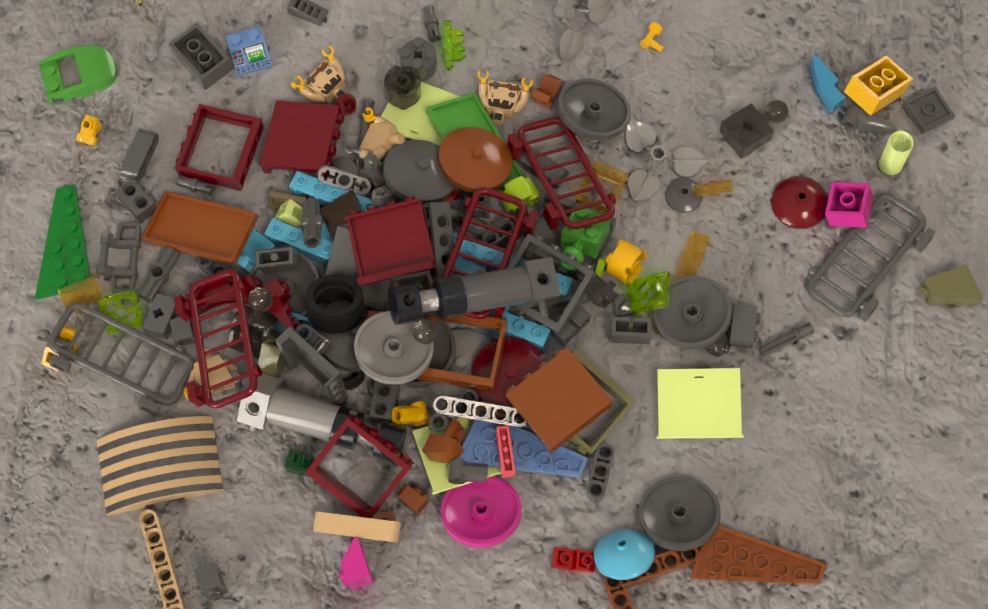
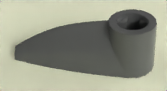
(859, 119)

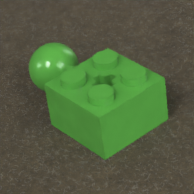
(583, 240)

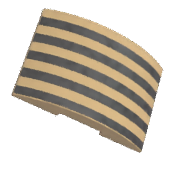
(159, 463)

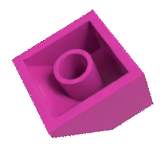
(354, 566)

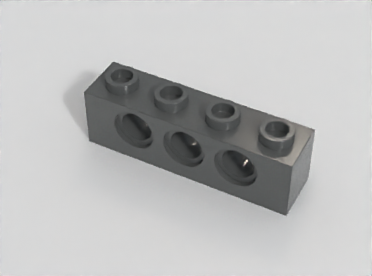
(441, 235)

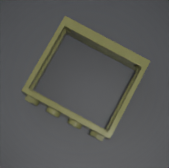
(614, 390)

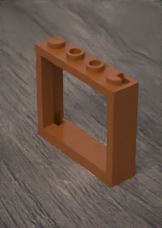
(465, 380)

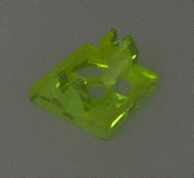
(452, 45)
(663, 288)
(130, 295)

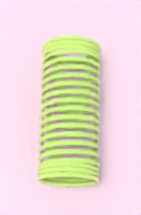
(896, 152)

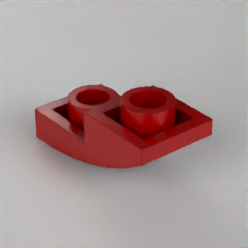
(573, 560)

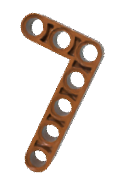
(662, 570)

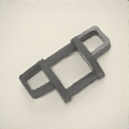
(117, 243)

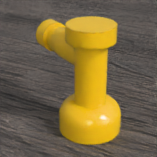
(654, 29)

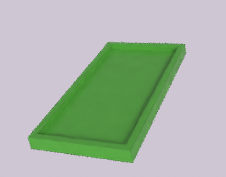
(465, 112)

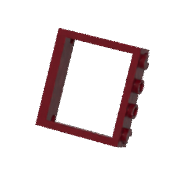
(193, 132)
(342, 492)

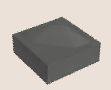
(622, 306)

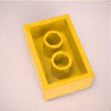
(878, 85)

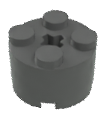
(420, 56)

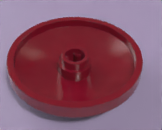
(517, 361)

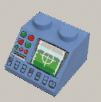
(248, 50)

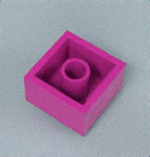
(849, 204)

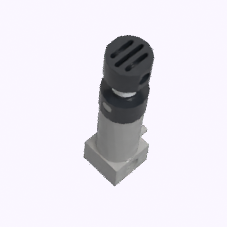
(308, 416)

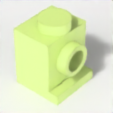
(290, 213)

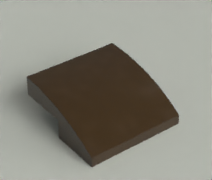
(339, 208)

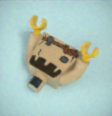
(324, 82)
(503, 98)

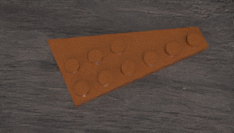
(747, 559)

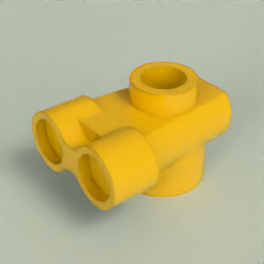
(89, 129)

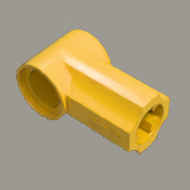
(414, 413)

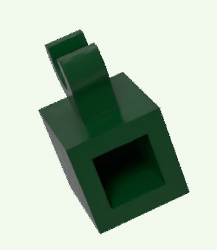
(298, 462)

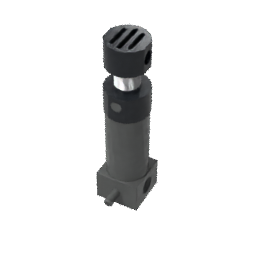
(529, 285)

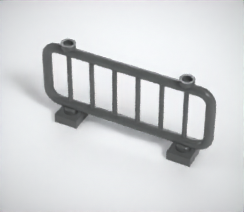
(867, 308)
(148, 405)

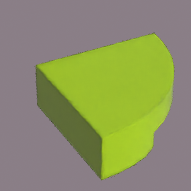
(601, 265)

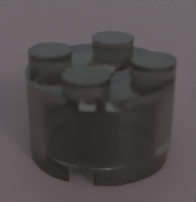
(402, 87)

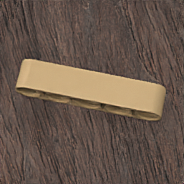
(357, 526)

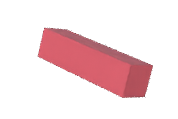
(505, 451)

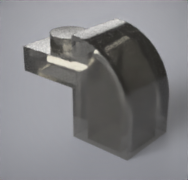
(601, 292)

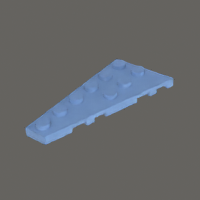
(527, 451)

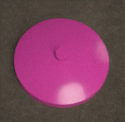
(481, 512)

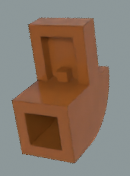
(548, 90)
(445, 447)

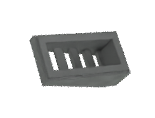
(297, 11)

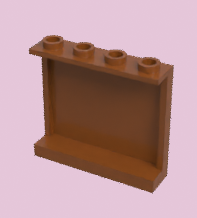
(559, 399)

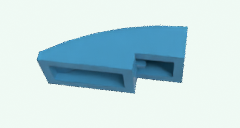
(826, 85)

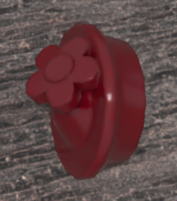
(347, 103)

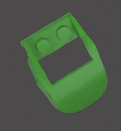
(95, 70)

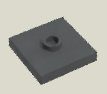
(928, 110)

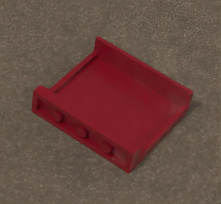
(301, 137)
(390, 241)

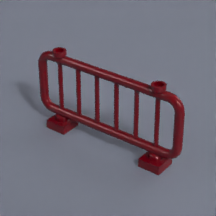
(554, 211)
(521, 221)
(188, 310)

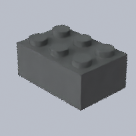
(201, 56)

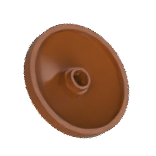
(474, 159)

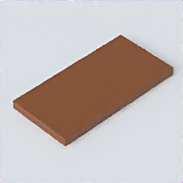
(200, 227)

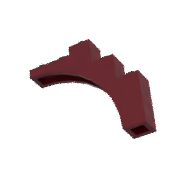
(280, 290)

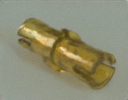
(712, 188)

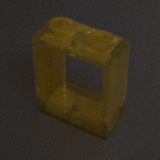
(609, 174)

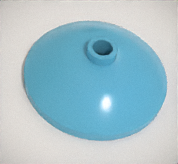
(624, 554)

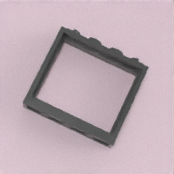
(569, 259)

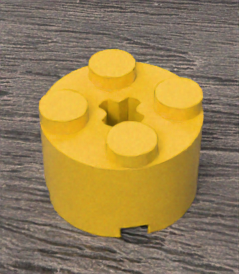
(625, 261)

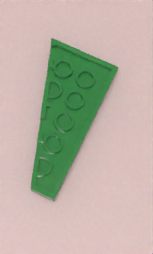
(65, 247)

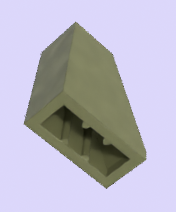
(952, 288)
(270, 357)

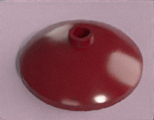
(799, 212)

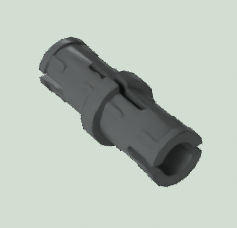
(431, 23)
(195, 185)

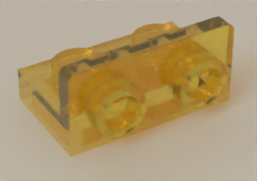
(81, 292)

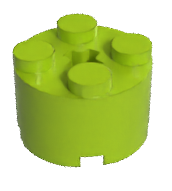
(523, 189)

